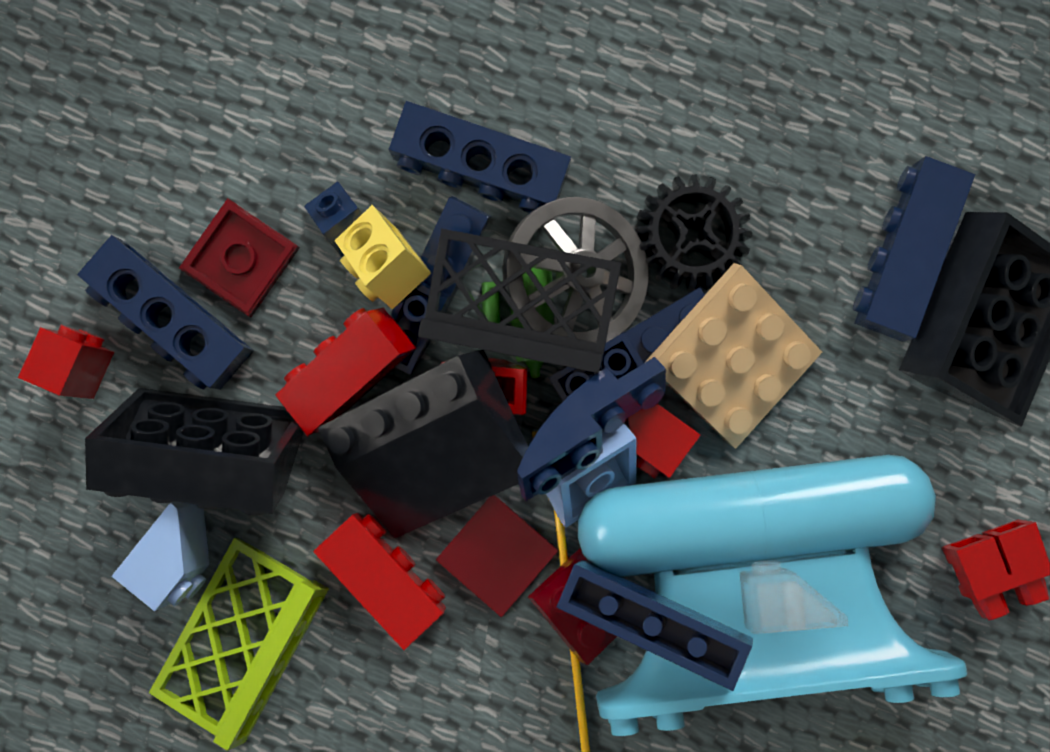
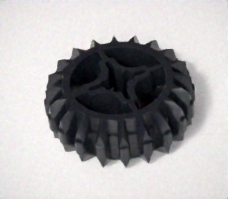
(715, 203)

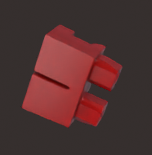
(998, 562)

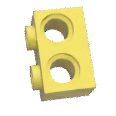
(380, 258)

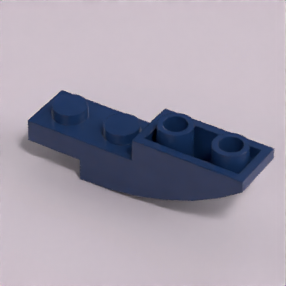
(409, 312)
(631, 347)
(575, 428)

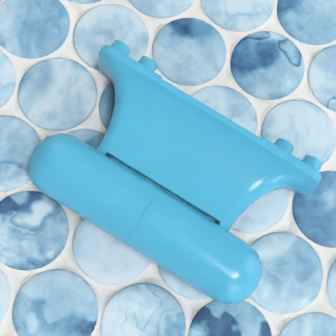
(813, 523)

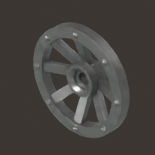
(626, 241)

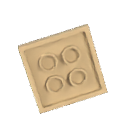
(735, 355)

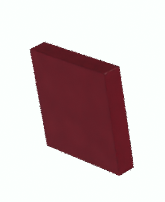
(239, 257)
(497, 555)

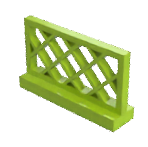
(263, 669)

